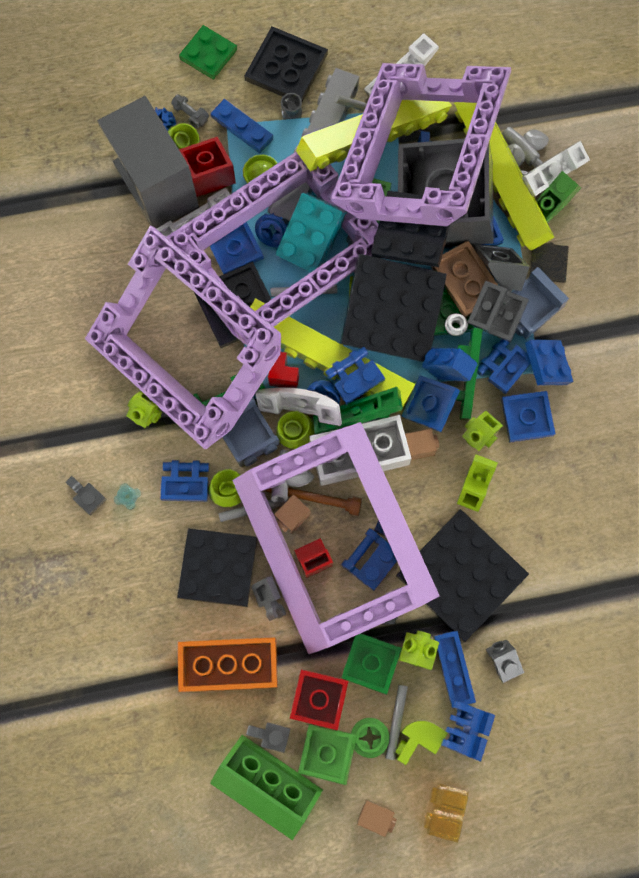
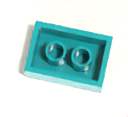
(311, 232)

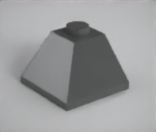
(504, 265)

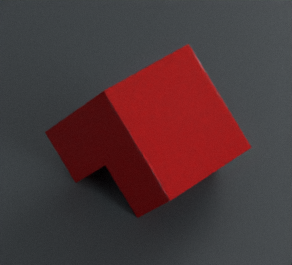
(282, 375)
(313, 558)

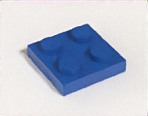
(236, 249)
(549, 362)
(430, 403)
(528, 416)

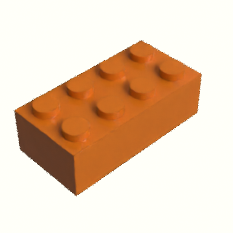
(227, 665)

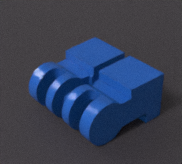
(473, 722)

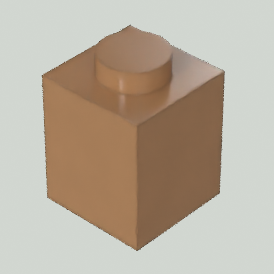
(422, 444)
(292, 515)
(376, 818)

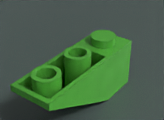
(557, 195)

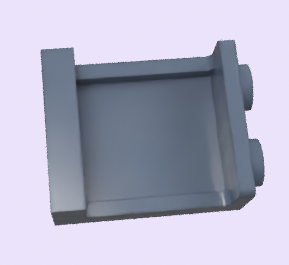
(543, 303)
(250, 436)

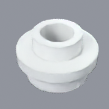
(456, 318)

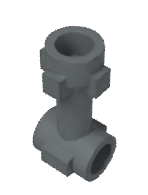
(197, 118)

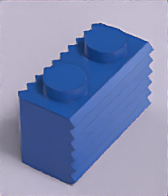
(449, 364)

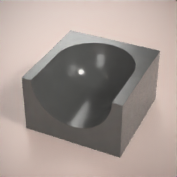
(150, 163)
(433, 167)

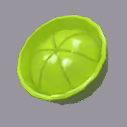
(184, 135)
(256, 166)
(294, 429)
(222, 489)

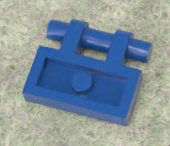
(509, 370)
(357, 382)
(184, 488)

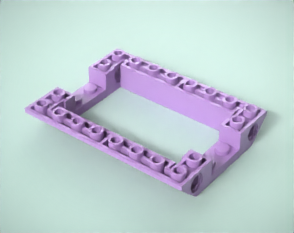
(409, 82)
(255, 198)
(114, 321)
(373, 613)

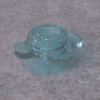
(125, 490)

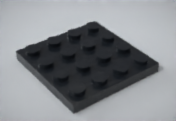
(393, 308)
(469, 574)

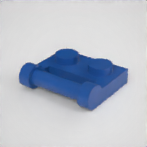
(377, 565)

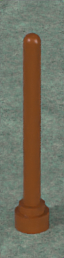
(351, 505)

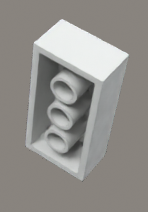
(387, 441)

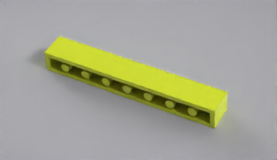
(334, 142)
(508, 181)
(322, 352)

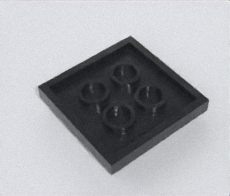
(285, 64)
(410, 241)
(243, 283)
(217, 567)

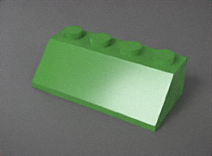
(266, 787)

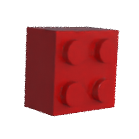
(209, 166)
(319, 699)

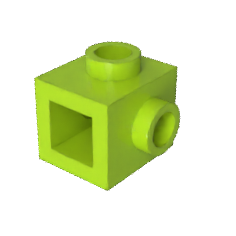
(143, 410)
(482, 431)
(419, 650)

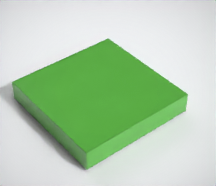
(327, 754)

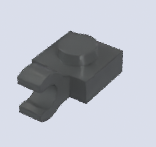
(87, 497)
(266, 596)
(273, 736)

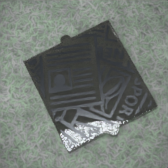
(551, 260)

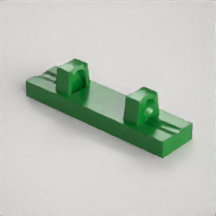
(467, 395)
(364, 410)

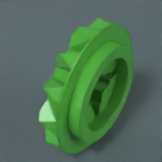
(378, 729)

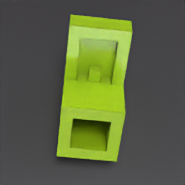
(476, 483)
(422, 733)

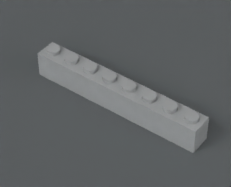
(326, 115)

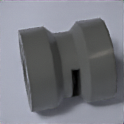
(291, 106)

